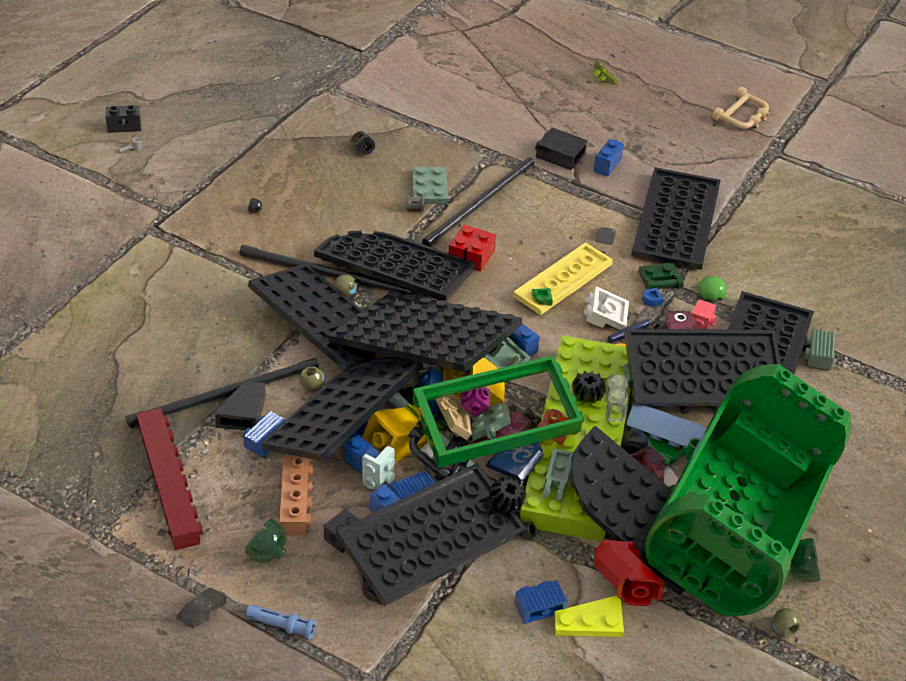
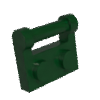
(660, 276)

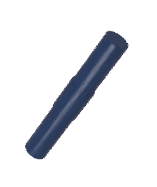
(619, 335)

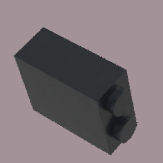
(561, 148)

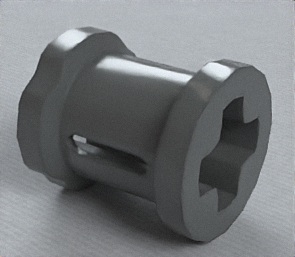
(415, 203)

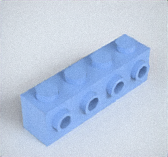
(664, 425)

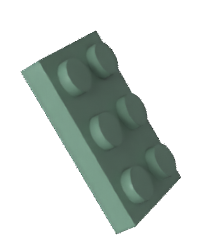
(431, 184)

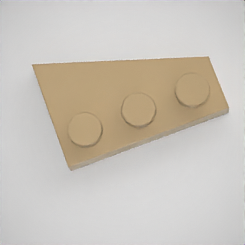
(455, 415)

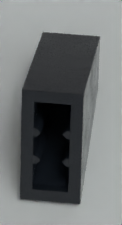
(242, 407)

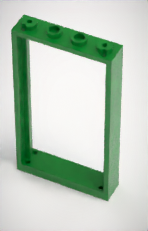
(487, 378)

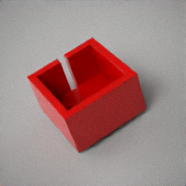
(477, 243)

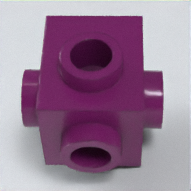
(476, 400)

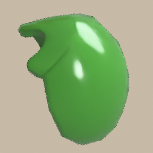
(712, 288)

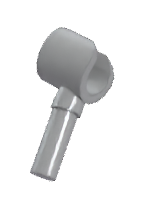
(136, 145)

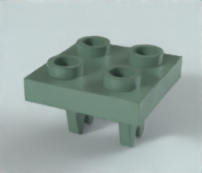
(507, 354)

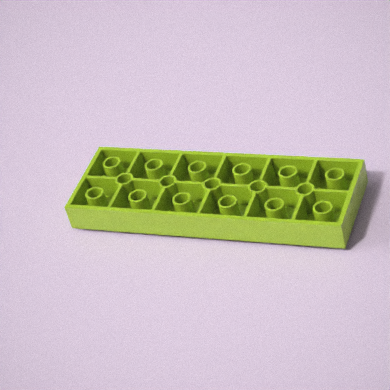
(567, 515)

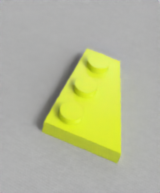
(594, 618)

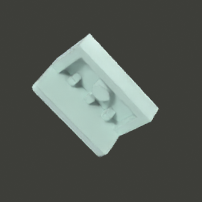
(379, 470)

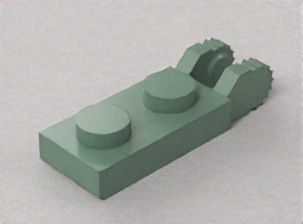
(558, 472)

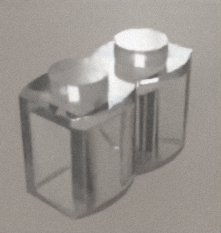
(616, 398)

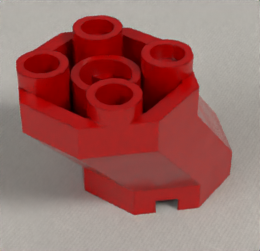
(628, 572)

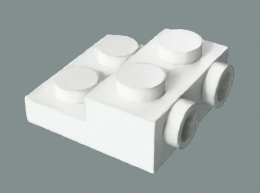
(606, 309)

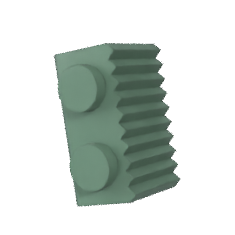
(820, 349)

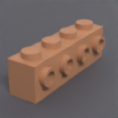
(295, 495)

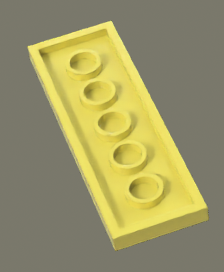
(564, 276)

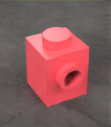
(704, 315)

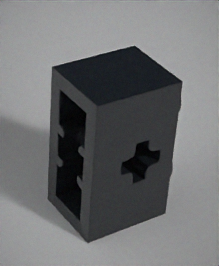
(123, 118)

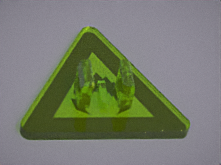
(600, 69)

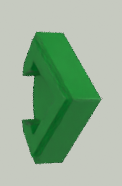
(543, 296)

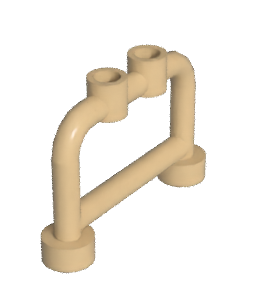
(743, 96)

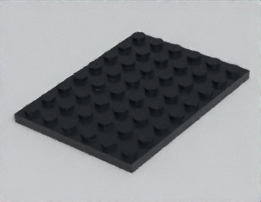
(426, 331)

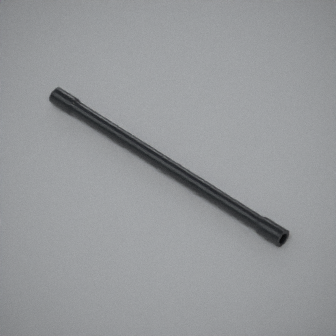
(435, 235)
(321, 269)
(227, 390)

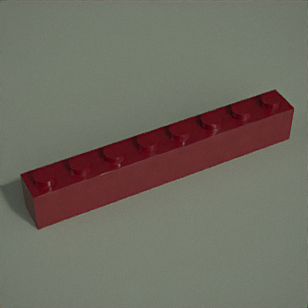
(168, 479)

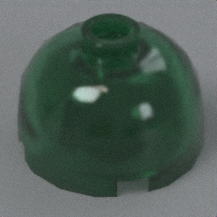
(268, 543)
(805, 562)

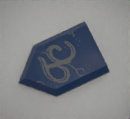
(517, 461)

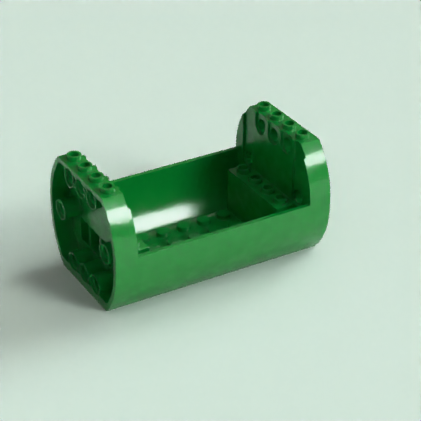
(781, 447)

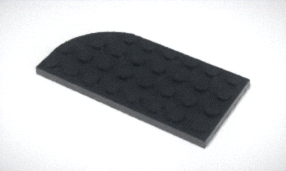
(313, 309)
(340, 408)

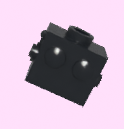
(339, 521)

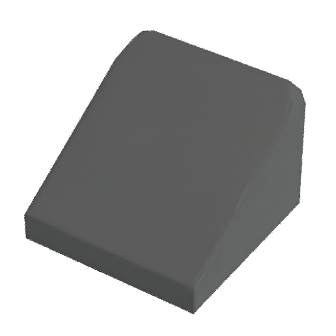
(605, 235)

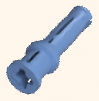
(291, 623)

